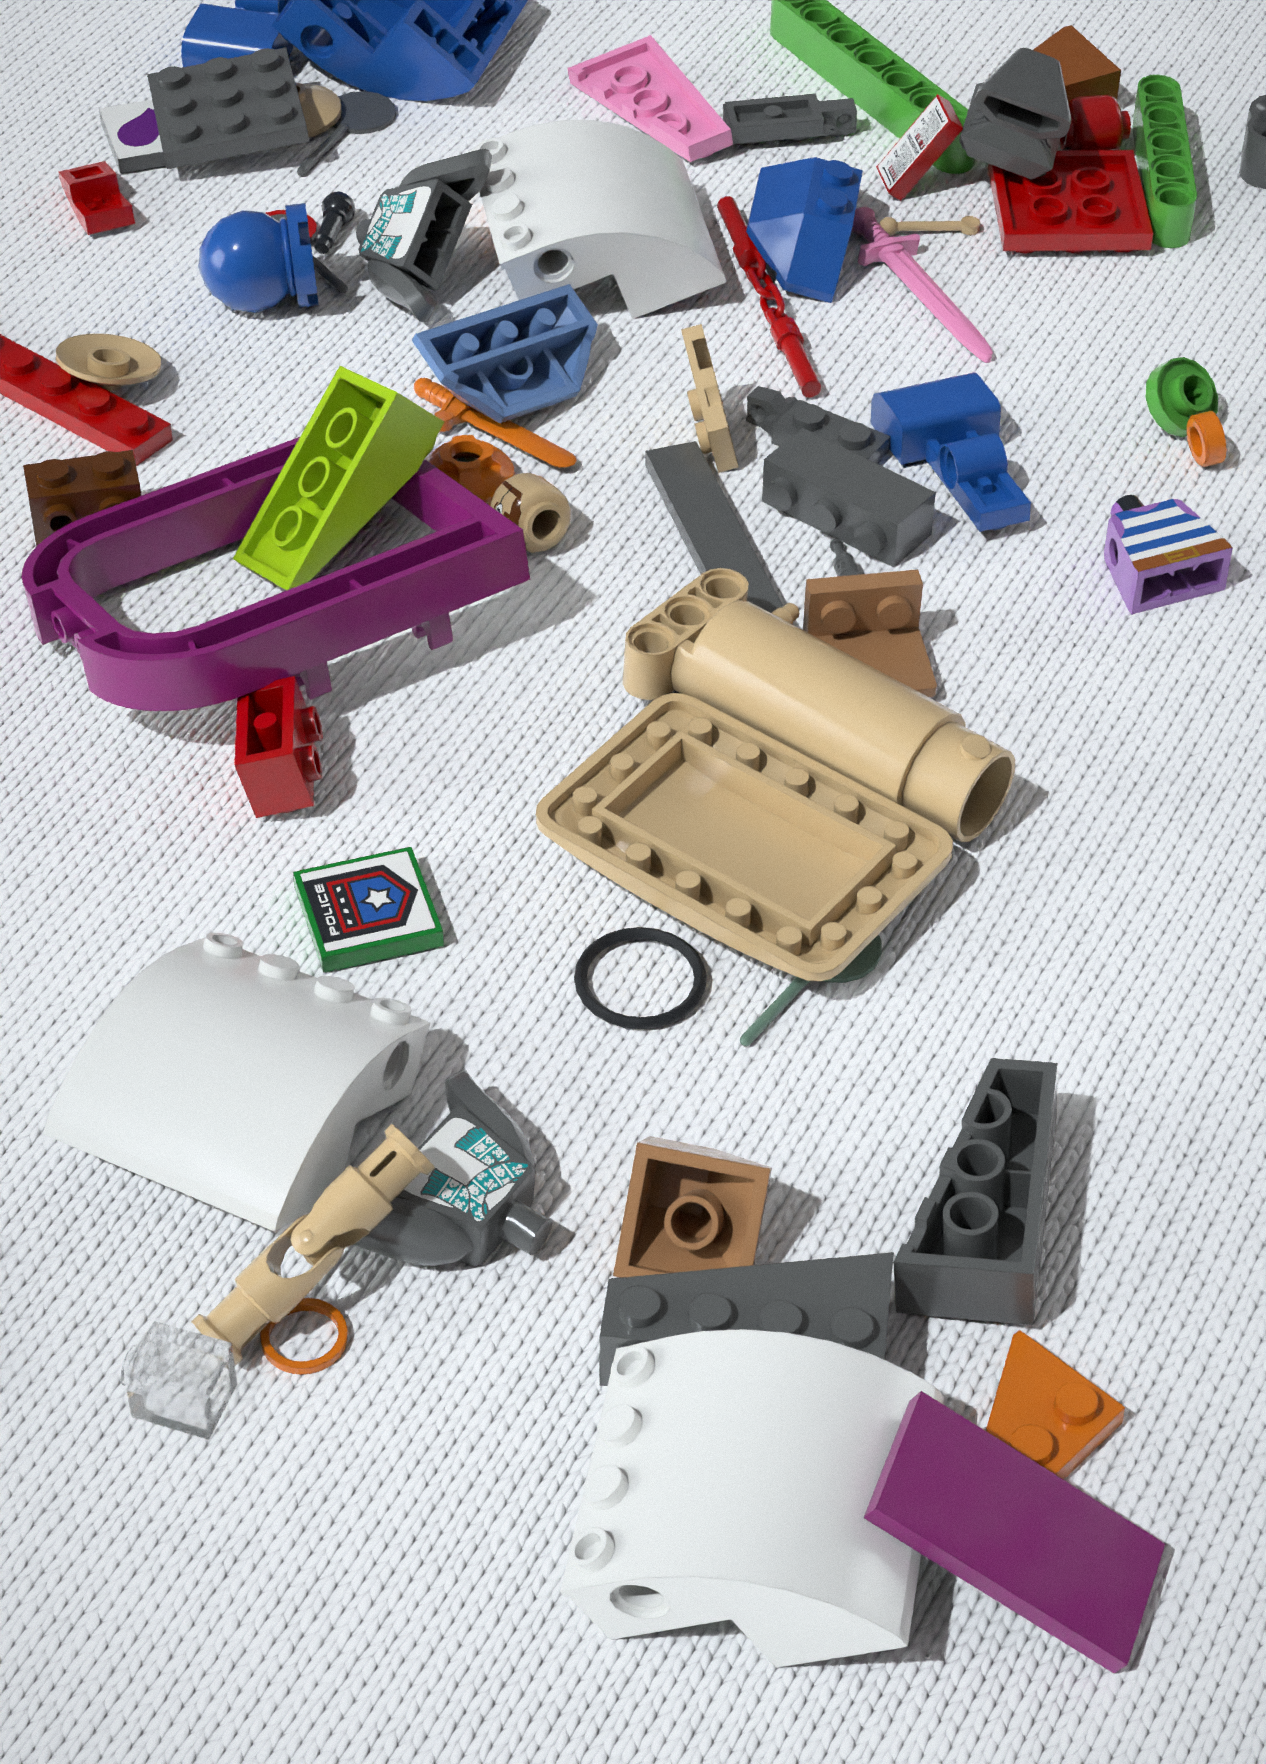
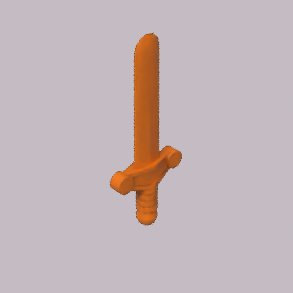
(457, 412)

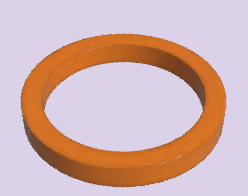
(315, 1365)

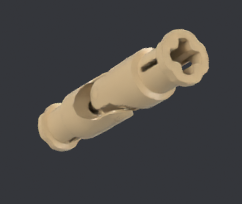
(337, 1220)

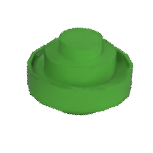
(1179, 391)

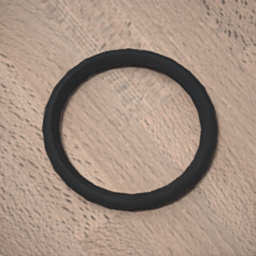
(634, 1022)

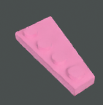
(653, 96)

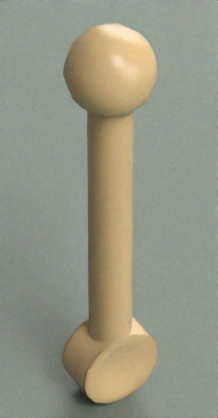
(968, 225)

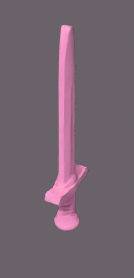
(897, 255)

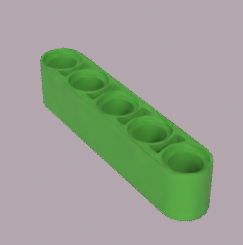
(1164, 160)

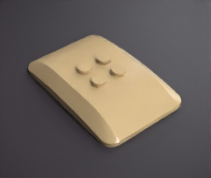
(744, 837)

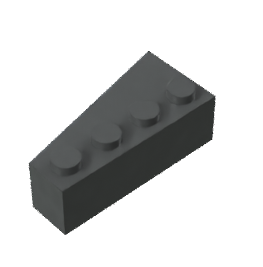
(985, 1219)
(816, 1298)

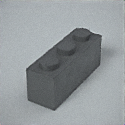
(848, 497)

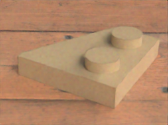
(707, 402)

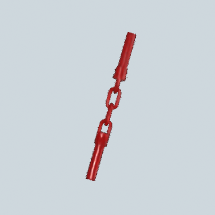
(783, 328)

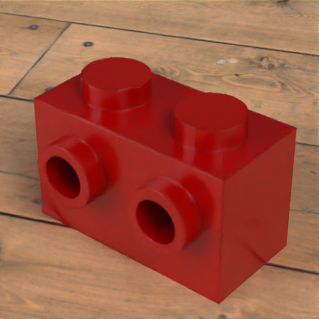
(277, 748)

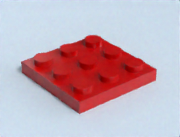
(1078, 206)

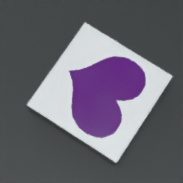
(133, 136)

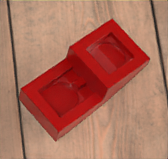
(96, 197)

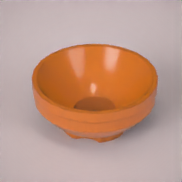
(478, 476)

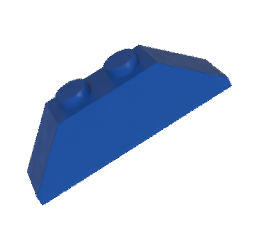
(805, 222)

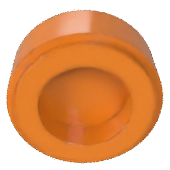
(1206, 439)

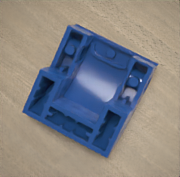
(401, 45)

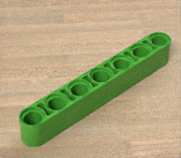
(863, 70)

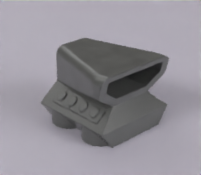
(1019, 115)

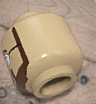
(535, 508)

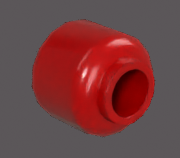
(1096, 124)

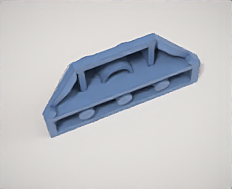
(514, 354)

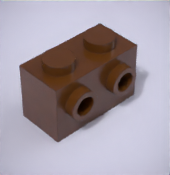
(77, 488)

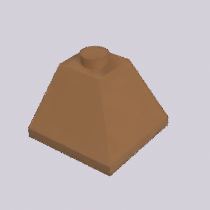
(690, 1210)

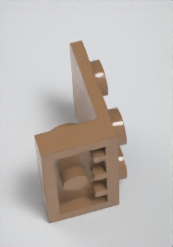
(873, 621)

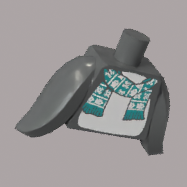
(419, 227)
(474, 1193)

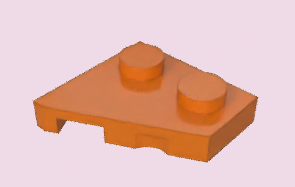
(1050, 1408)

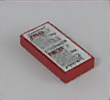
(919, 147)

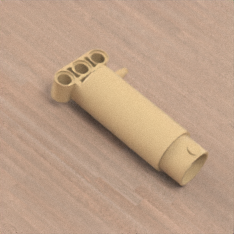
(817, 702)

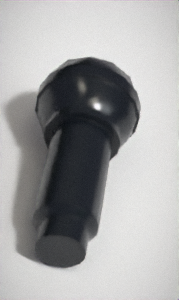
(337, 211)

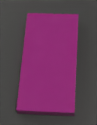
(1016, 1532)

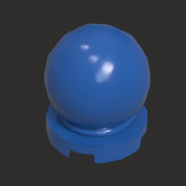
(257, 261)

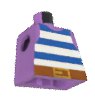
(1163, 553)

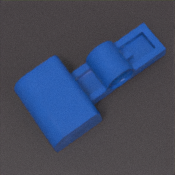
(232, 31)
(957, 432)

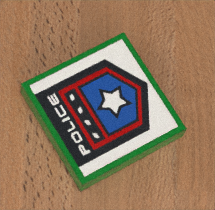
(367, 909)

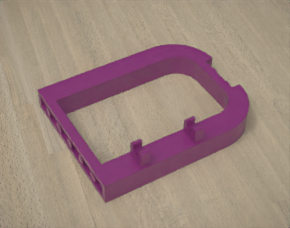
(275, 638)

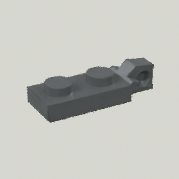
(789, 118)
(787, 416)

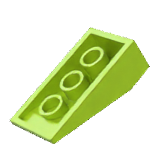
(338, 476)

